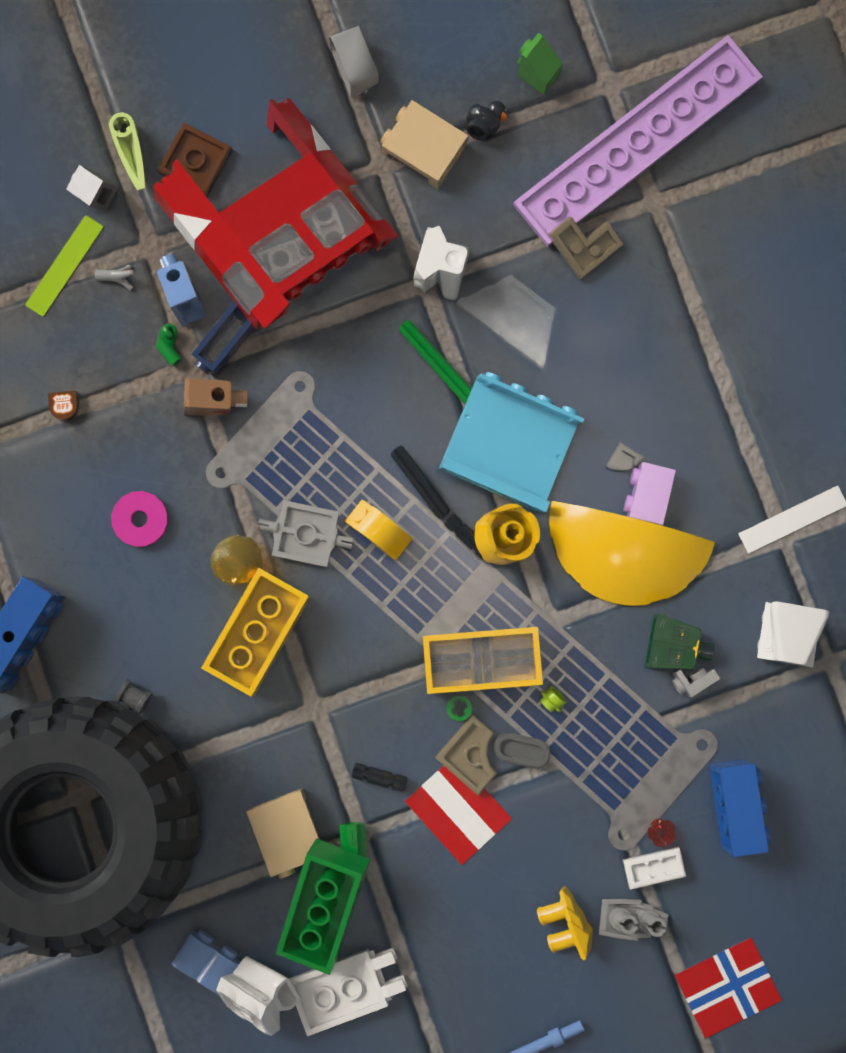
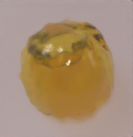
(236, 560)

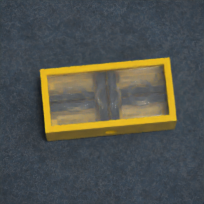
(482, 660)

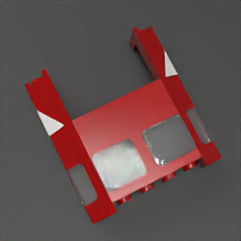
(283, 229)

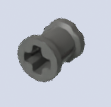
(133, 697)

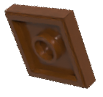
(199, 155)

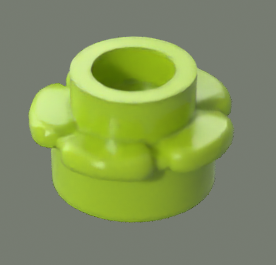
(553, 699)

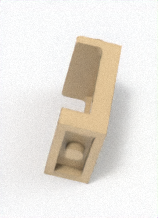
(424, 142)
(283, 832)

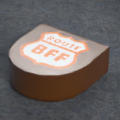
(63, 404)

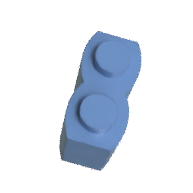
(204, 960)

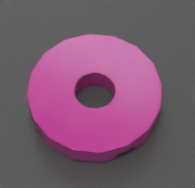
(123, 519)

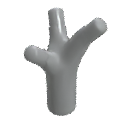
(116, 276)

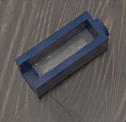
(222, 340)

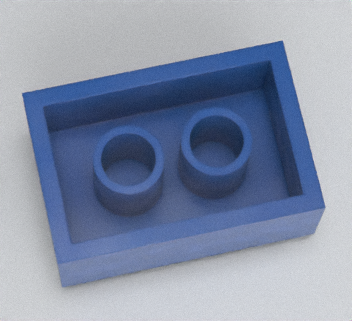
(740, 807)

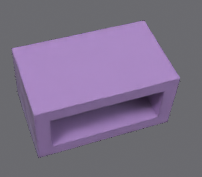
(649, 493)

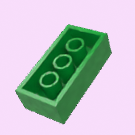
(322, 906)

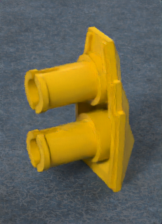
(579, 931)

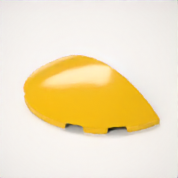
(625, 556)

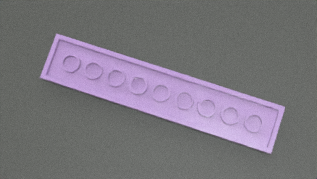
(639, 139)

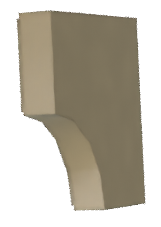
(467, 755)

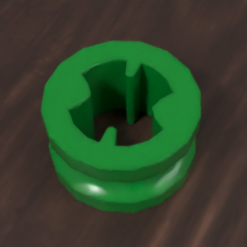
(467, 710)

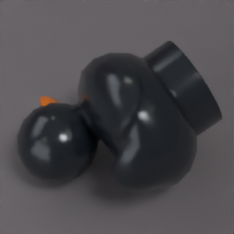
(484, 120)

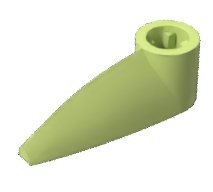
(128, 147)

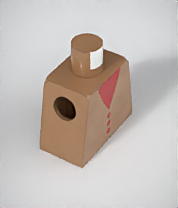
(199, 398)

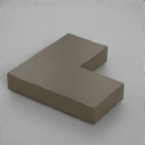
(584, 252)

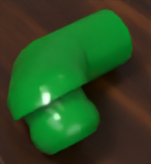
(166, 343)

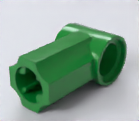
(353, 837)

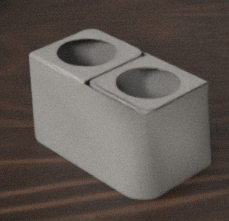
(354, 60)

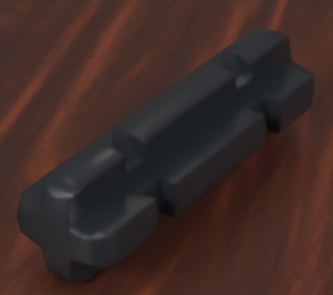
(463, 532)
(379, 777)

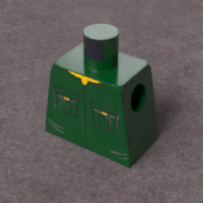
(675, 644)

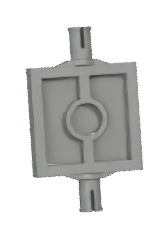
(305, 533)

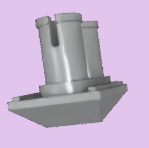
(631, 919)

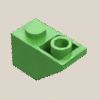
(539, 64)

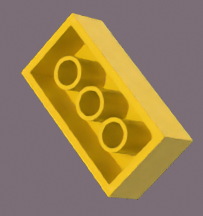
(256, 632)

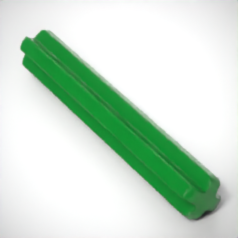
(435, 360)

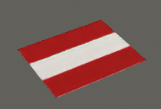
(457, 814)

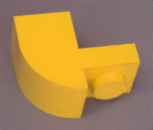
(379, 529)

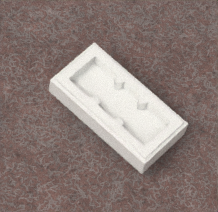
(654, 868)

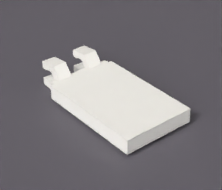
(348, 992)

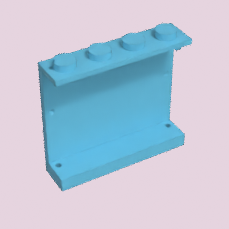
(510, 442)

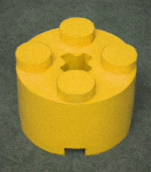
(492, 538)

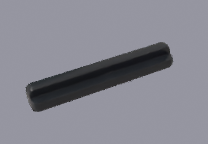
(420, 482)

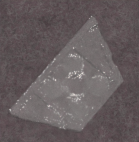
(514, 316)

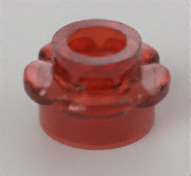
(665, 839)

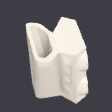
(440, 263)
(790, 633)
(258, 994)

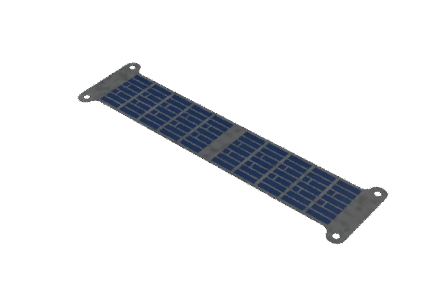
(439, 586)

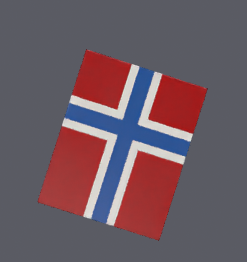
(728, 987)

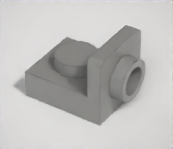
(699, 681)

